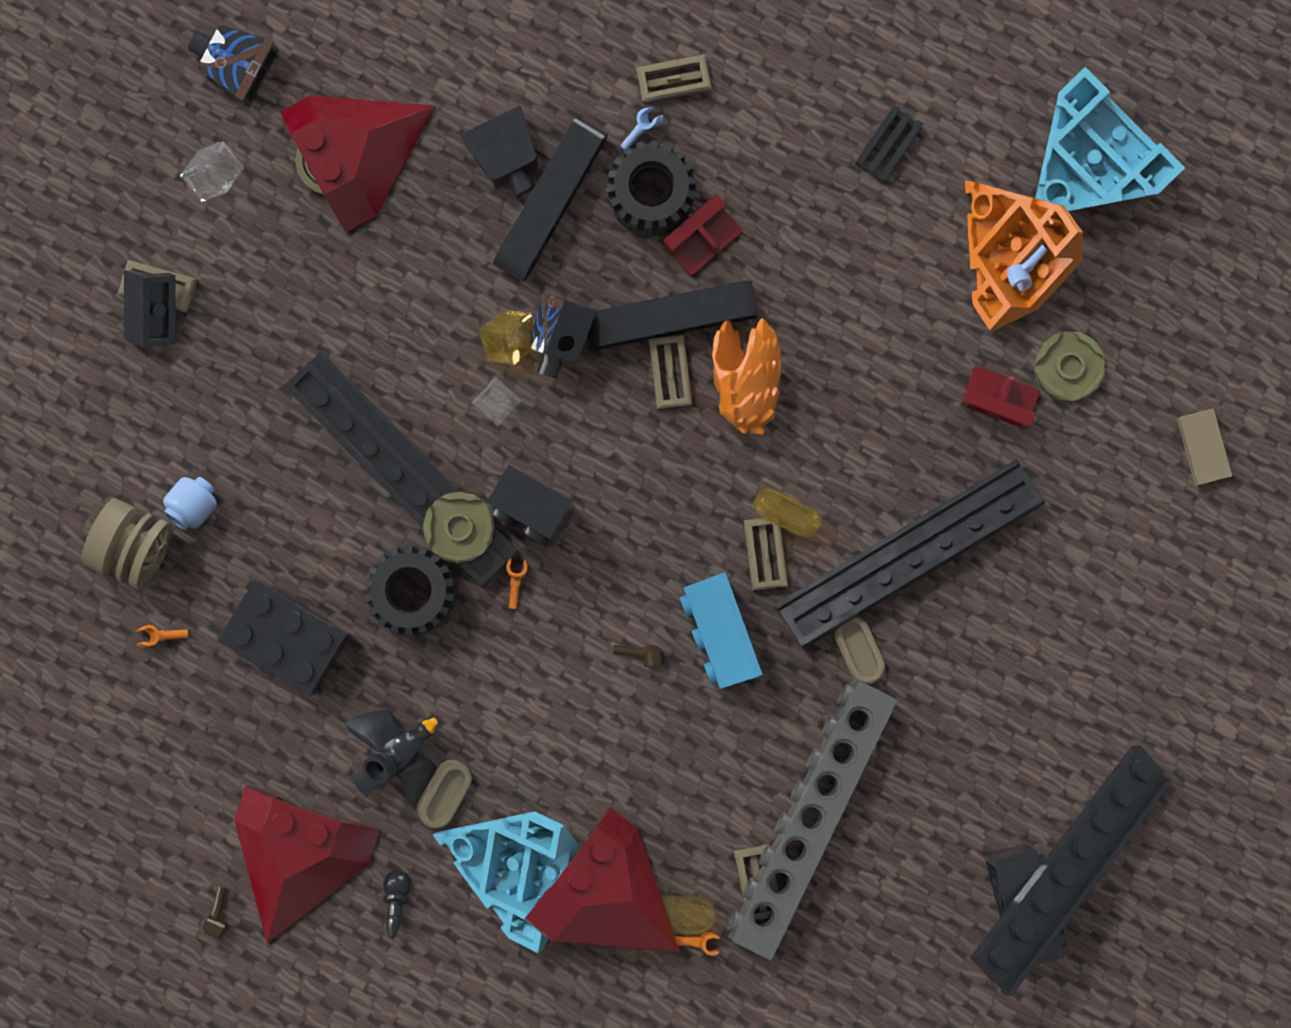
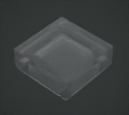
(496, 402)

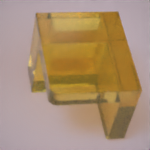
(507, 336)

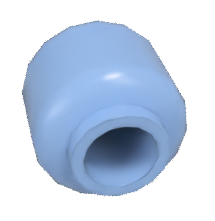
(189, 502)

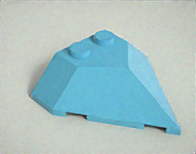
(1099, 152)
(511, 866)

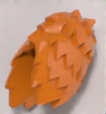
(747, 381)

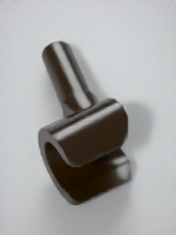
(652, 655)
(213, 925)

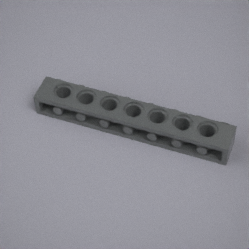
(766, 936)

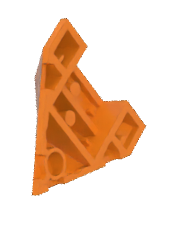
(1007, 232)

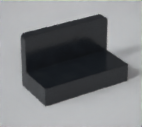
(149, 308)

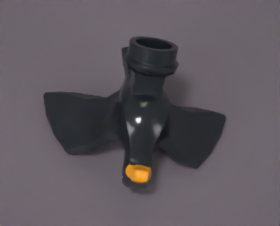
(393, 753)

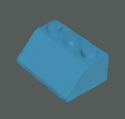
(720, 631)

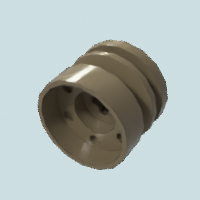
(124, 543)

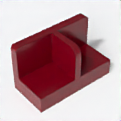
(702, 235)
(1000, 397)

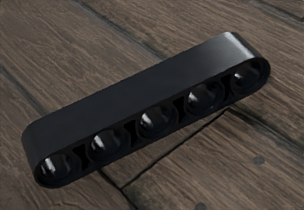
(550, 199)
(672, 315)

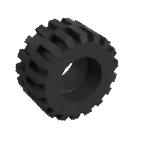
(655, 159)
(380, 584)

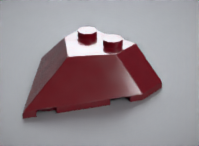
(355, 149)
(296, 856)
(606, 894)

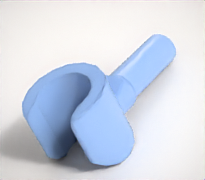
(642, 126)
(1019, 273)

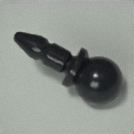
(396, 886)

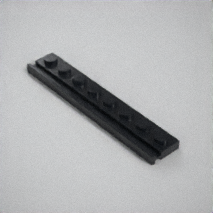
(384, 451)
(910, 554)
(1070, 870)

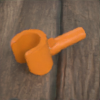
(515, 582)
(160, 635)
(699, 942)

